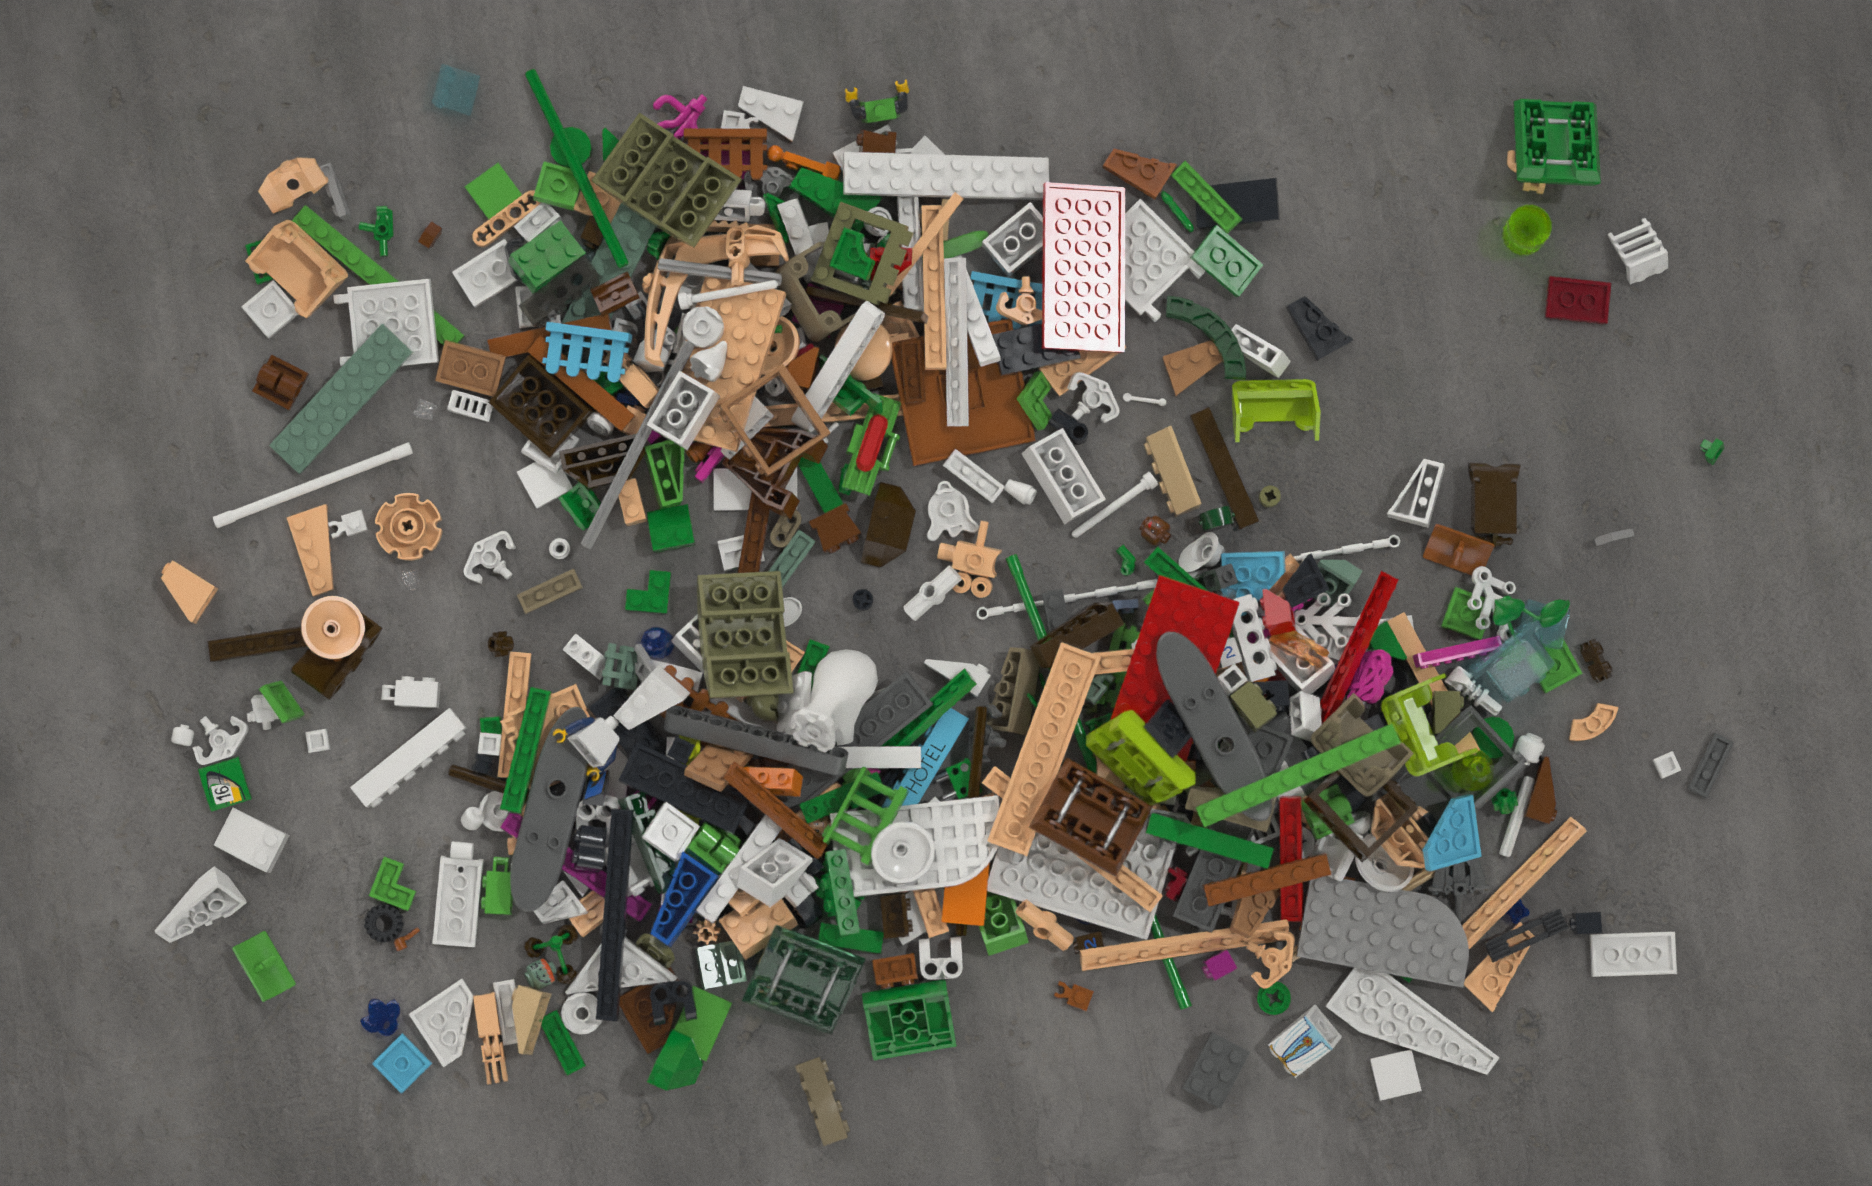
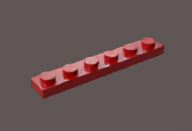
(1291, 851)

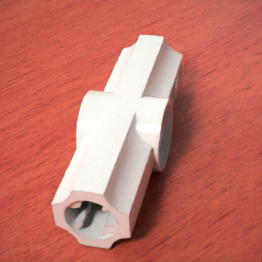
(941, 585)

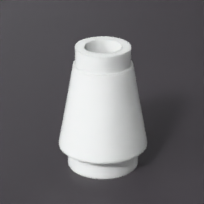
(1022, 492)

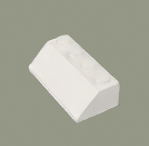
(1063, 476)

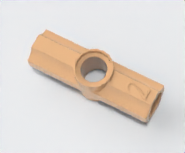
(1044, 925)

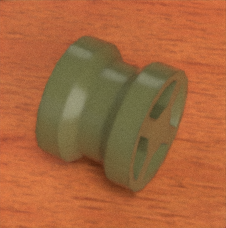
(1268, 500)

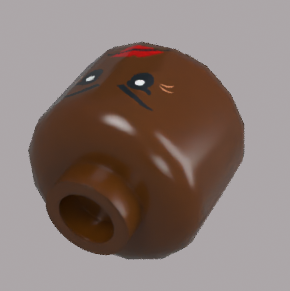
(1155, 530)

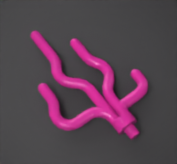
(687, 114)

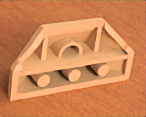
(1407, 842)

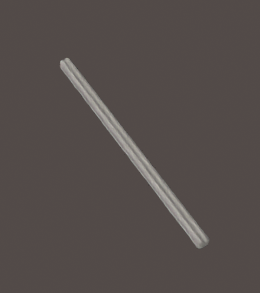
(634, 450)

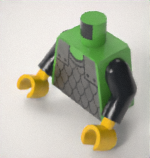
(881, 108)

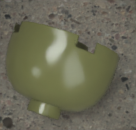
(764, 706)

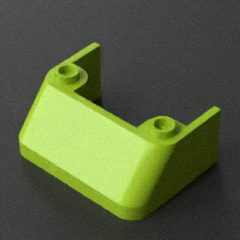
(1275, 401)
(1413, 729)

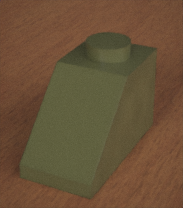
(1445, 708)

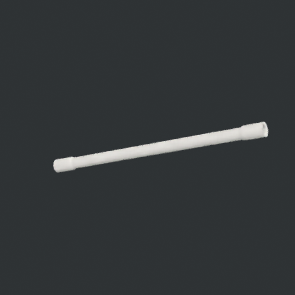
(233, 515)

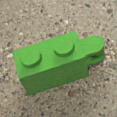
(498, 889)

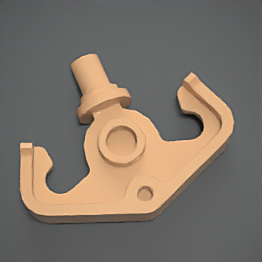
(1025, 309)
(1276, 960)

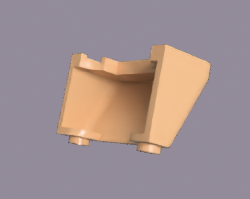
(298, 266)

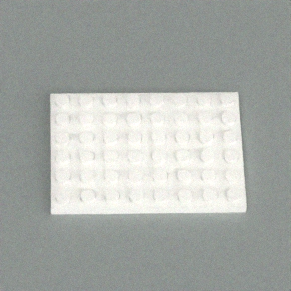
(1066, 884)

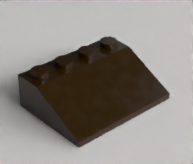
(541, 406)

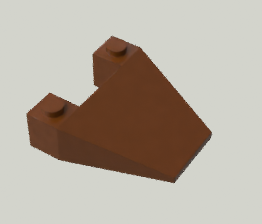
(774, 446)

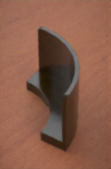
(329, 676)

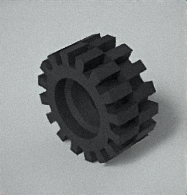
(374, 932)

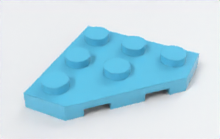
(1255, 571)
(1454, 837)

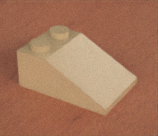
(528, 1008)

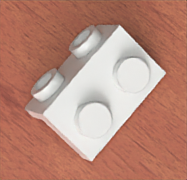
(537, 221)

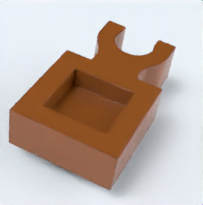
(1077, 996)

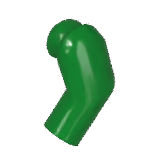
(1128, 561)

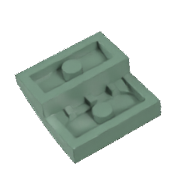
(720, 965)

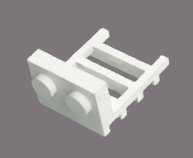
(1643, 261)

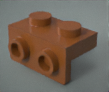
(895, 969)

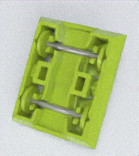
(1139, 759)

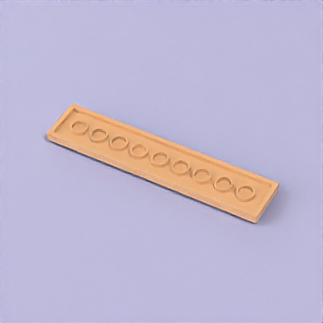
(1044, 747)

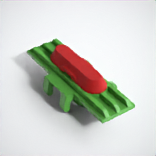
(866, 446)

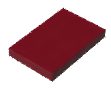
(1578, 300)

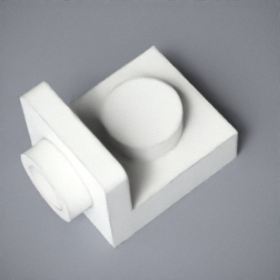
(801, 889)

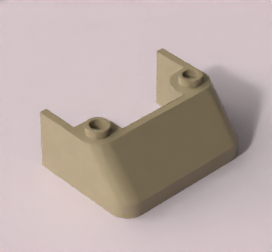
(814, 325)

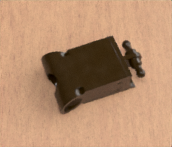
(1494, 501)

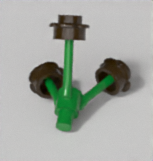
(567, 935)

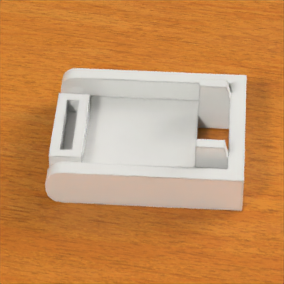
(1337, 853)

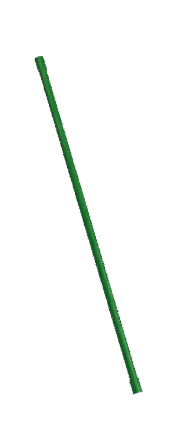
(1017, 572)

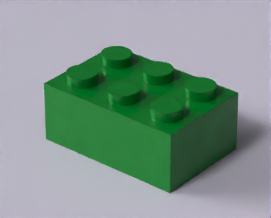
(545, 256)

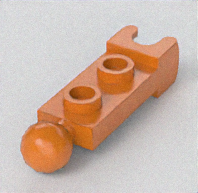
(795, 161)

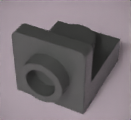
(1219, 577)

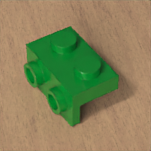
(581, 505)

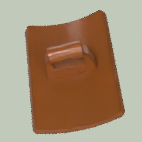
(1457, 550)

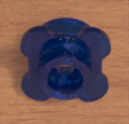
(1523, 912)

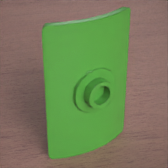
(264, 966)

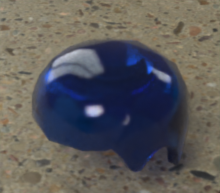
(657, 642)

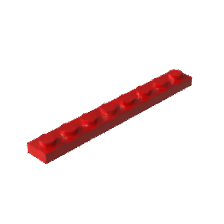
(1357, 644)

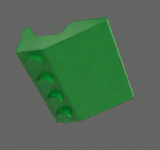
(909, 1019)

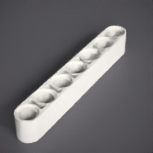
(840, 362)

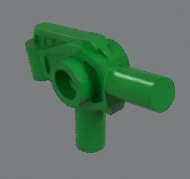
(382, 229)

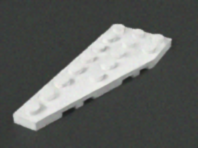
(1389, 1011)

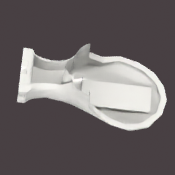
(838, 693)

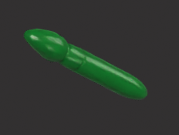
(1167, 199)

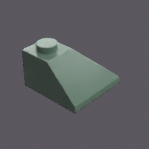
(1339, 577)

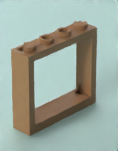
(800, 399)

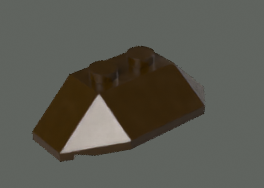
(598, 462)
(888, 526)

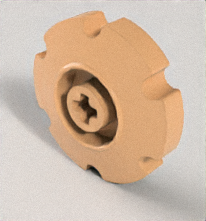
(404, 511)

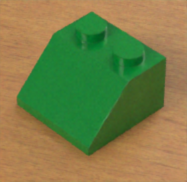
(671, 528)

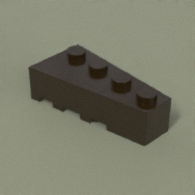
(1078, 632)

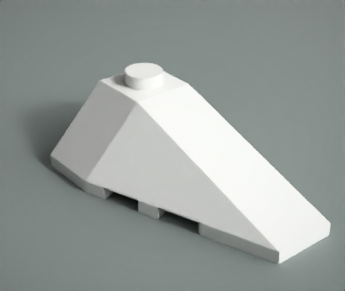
(205, 901)

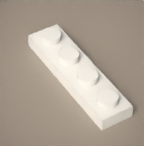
(798, 232)

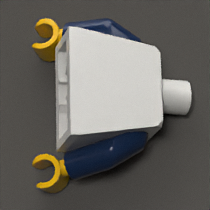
(594, 741)

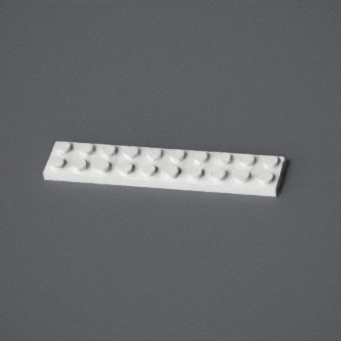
(943, 175)

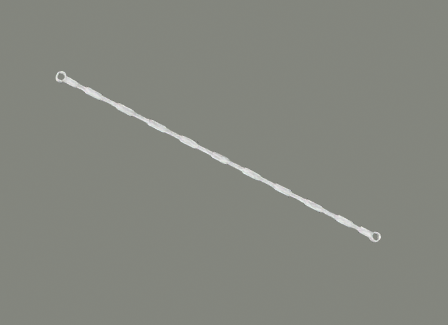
(1152, 583)

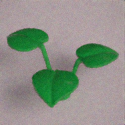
(1510, 609)

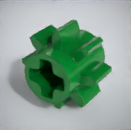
(1504, 801)

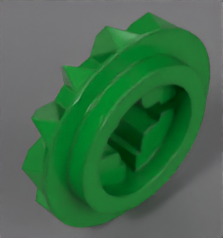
(1277, 1007)

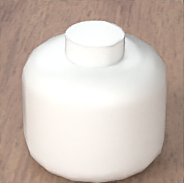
(182, 735)
(472, 818)

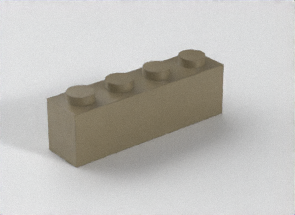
(1011, 699)
(1201, 795)
(822, 1101)

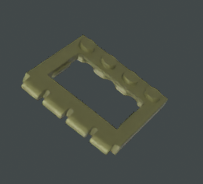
(885, 273)

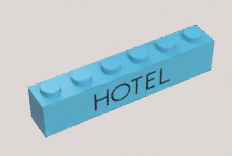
(933, 753)

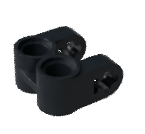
(672, 997)

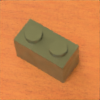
(1253, 706)

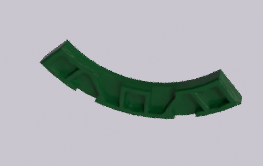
(1215, 329)

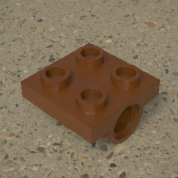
(280, 382)

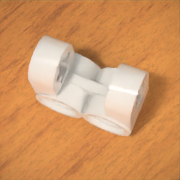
(584, 817)
(941, 963)

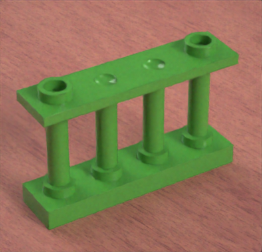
(887, 815)

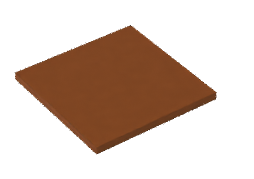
(993, 409)

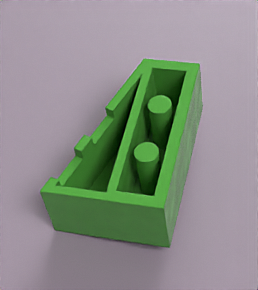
(665, 468)

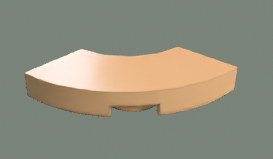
(1594, 724)

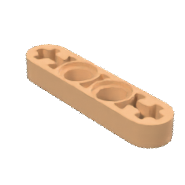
(505, 216)

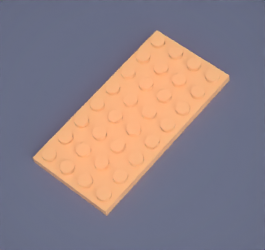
(748, 331)

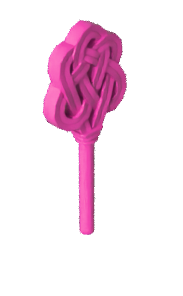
(1371, 676)

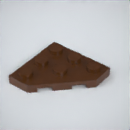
(639, 1013)

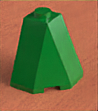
(677, 1063)

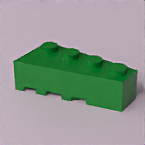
(828, 194)

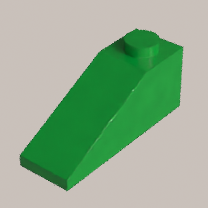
(864, 940)

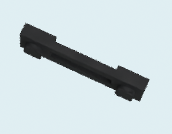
(1552, 923)

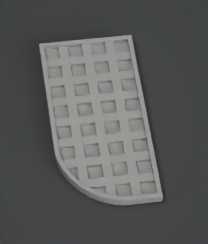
(1383, 931)

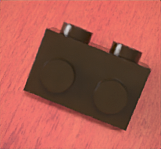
(895, 916)

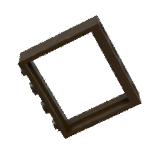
(1343, 831)

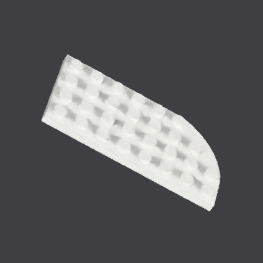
(958, 836)

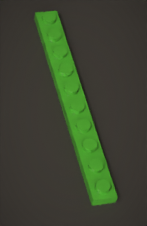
(361, 263)
(1298, 775)

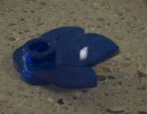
(380, 1014)

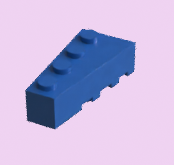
(686, 892)

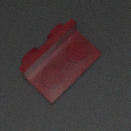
(1176, 887)

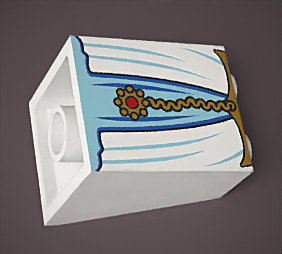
(1305, 1041)

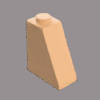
(188, 590)

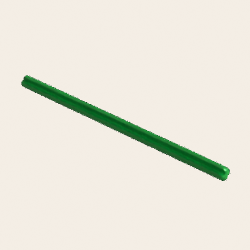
(576, 168)

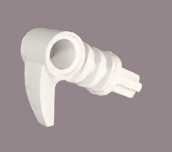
(1460, 680)

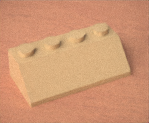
(1172, 471)

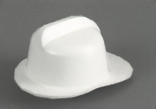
(1202, 552)

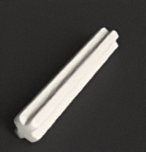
(1517, 816)

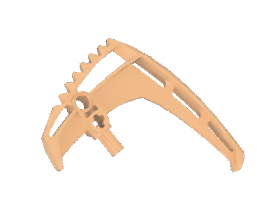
(736, 246)

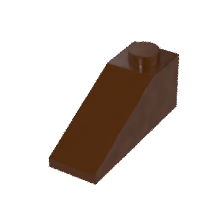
(1542, 798)

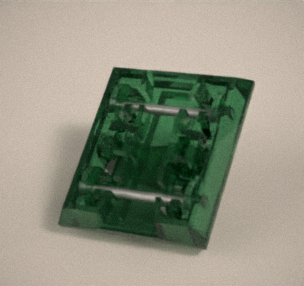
(802, 978)

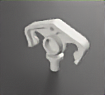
(1095, 394)
(485, 553)
(223, 744)

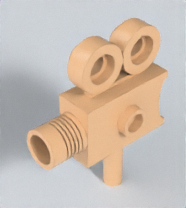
(974, 560)

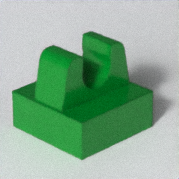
(1712, 450)

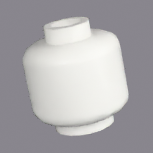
(1530, 747)

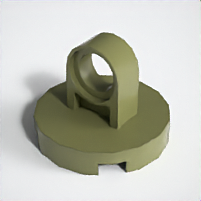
(656, 949)

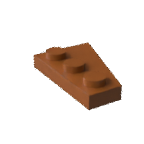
(1140, 172)

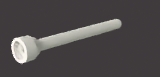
(687, 300)
(1147, 482)

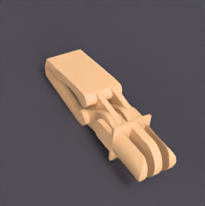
(635, 380)
(488, 1026)

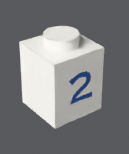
(1230, 654)

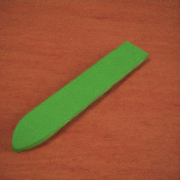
(963, 244)

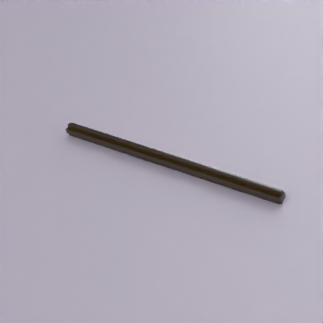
(975, 772)

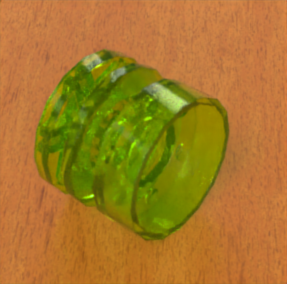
(1531, 220)

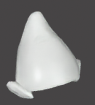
(709, 362)

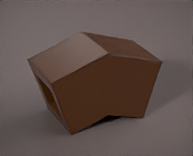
(430, 235)

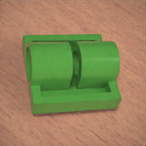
(1338, 802)
(713, 847)

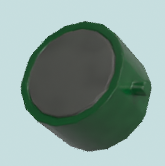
(1216, 518)

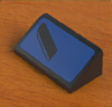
(596, 790)

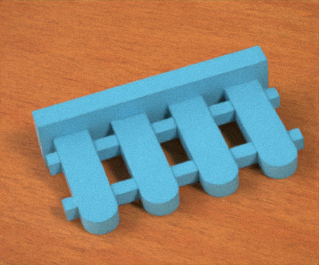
(1001, 286)
(596, 347)

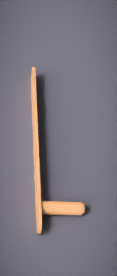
(928, 236)

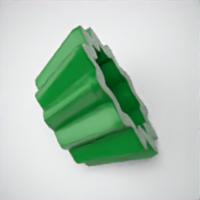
(656, 243)

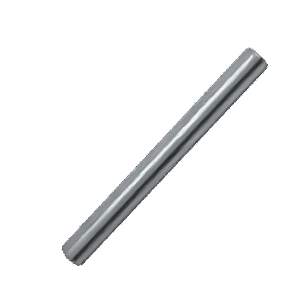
(715, 271)

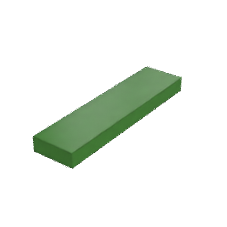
(1206, 197)

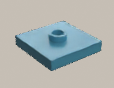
(402, 1063)

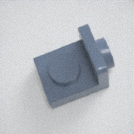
(1126, 606)

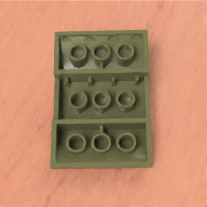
(666, 181)
(743, 634)

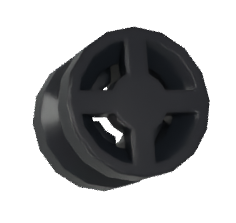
(863, 596)
(483, 764)

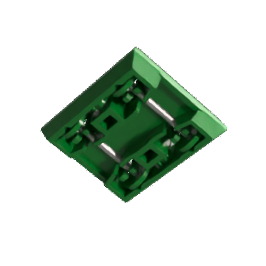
(1554, 149)

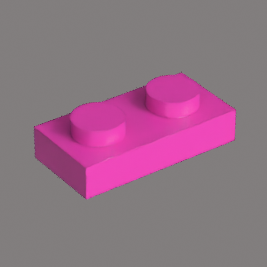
(704, 469)

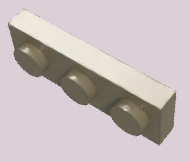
(549, 591)

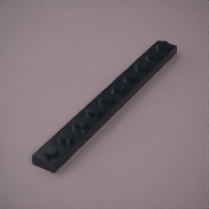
(614, 914)

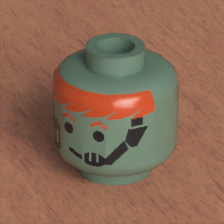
(540, 973)

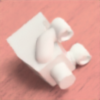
(261, 712)

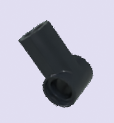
(1062, 420)

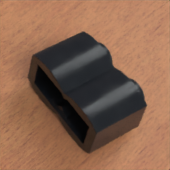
(589, 848)

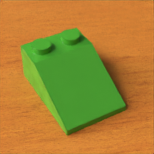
(1002, 925)

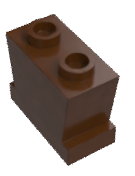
(876, 143)
(835, 529)

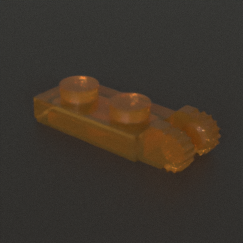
(1299, 646)

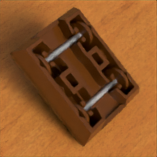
(1087, 820)

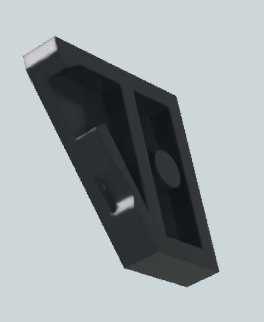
(1304, 582)

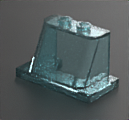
(1515, 662)

